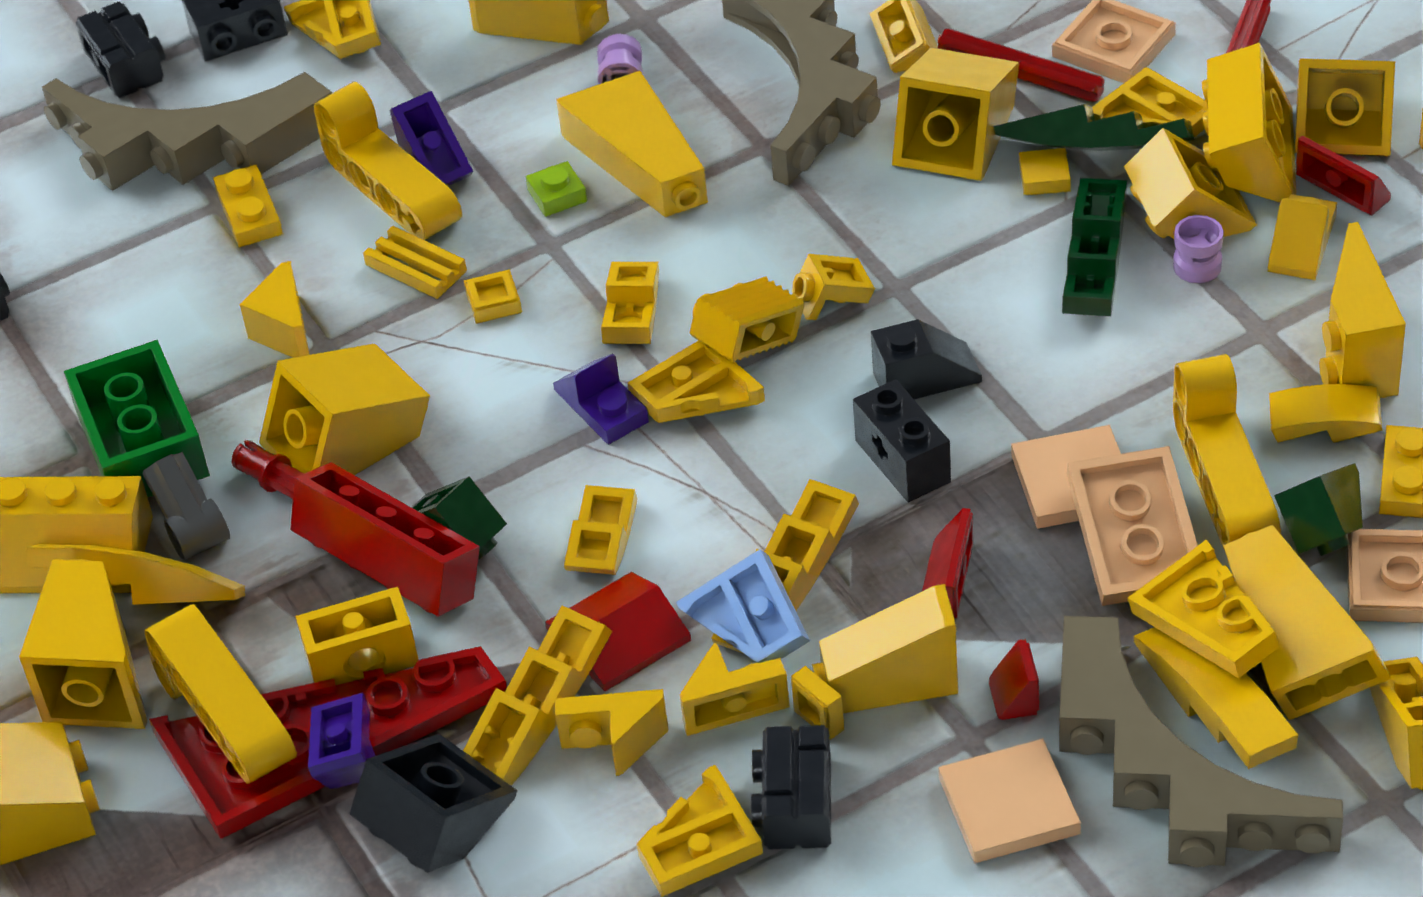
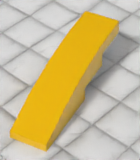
(807, 540)
(151, 576)
(1227, 705)
(524, 715)

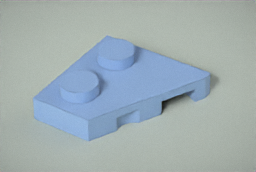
(749, 610)

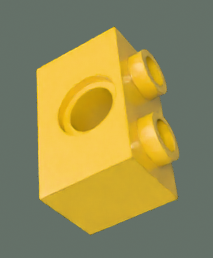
(358, 637)

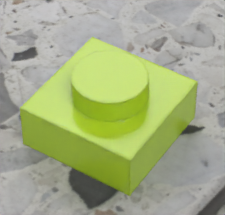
(556, 188)

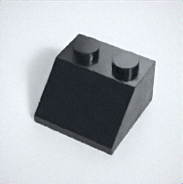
(429, 801)

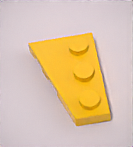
(1206, 612)

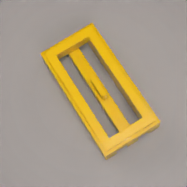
(420, 258)

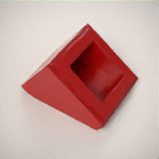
(1015, 683)

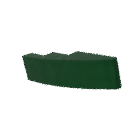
(1079, 130)
(1094, 247)

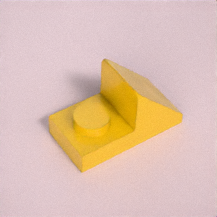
(1301, 236)
(723, 697)
(624, 720)

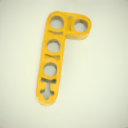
(381, 166)
(1219, 448)
(201, 669)

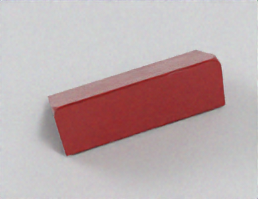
(1340, 177)
(951, 558)

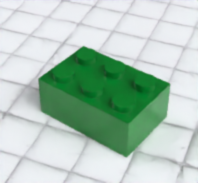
(134, 412)

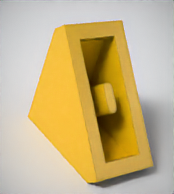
(275, 315)

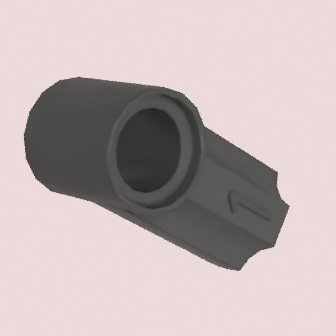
(190, 518)

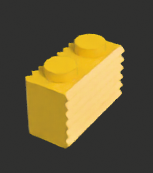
(747, 318)

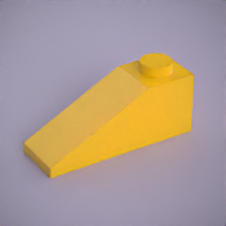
(1401, 715)

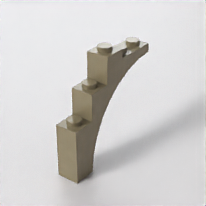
(824, 63)
(186, 142)
(1156, 770)

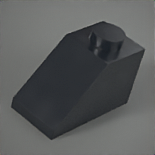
(922, 359)

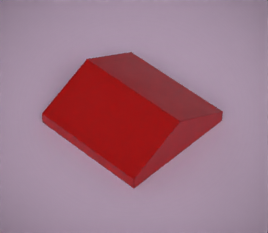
(641, 627)

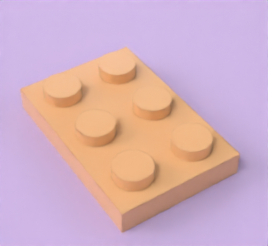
(1130, 518)

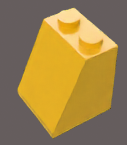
(540, 19)
(951, 111)
(342, 409)
(80, 651)
(42, 790)

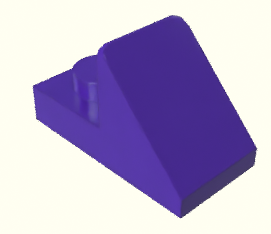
(429, 138)
(602, 399)
(339, 741)

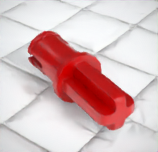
(271, 470)

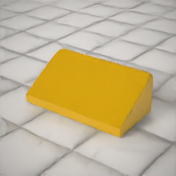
(902, 32)

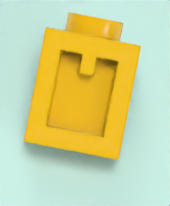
(831, 279)

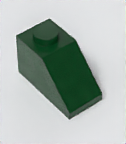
(1323, 510)
(465, 511)

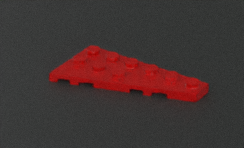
(401, 708)

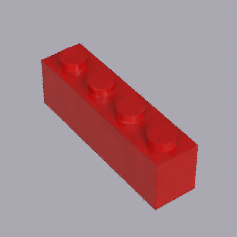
(384, 538)

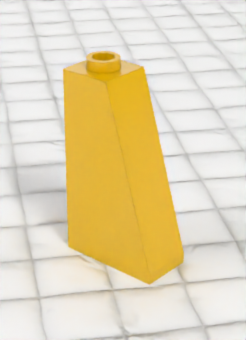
(635, 141)
(1320, 645)

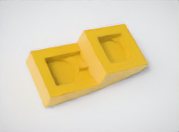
(630, 303)
(1338, 408)
(601, 530)

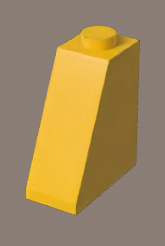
(894, 654)

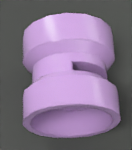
(618, 57)
(1198, 257)

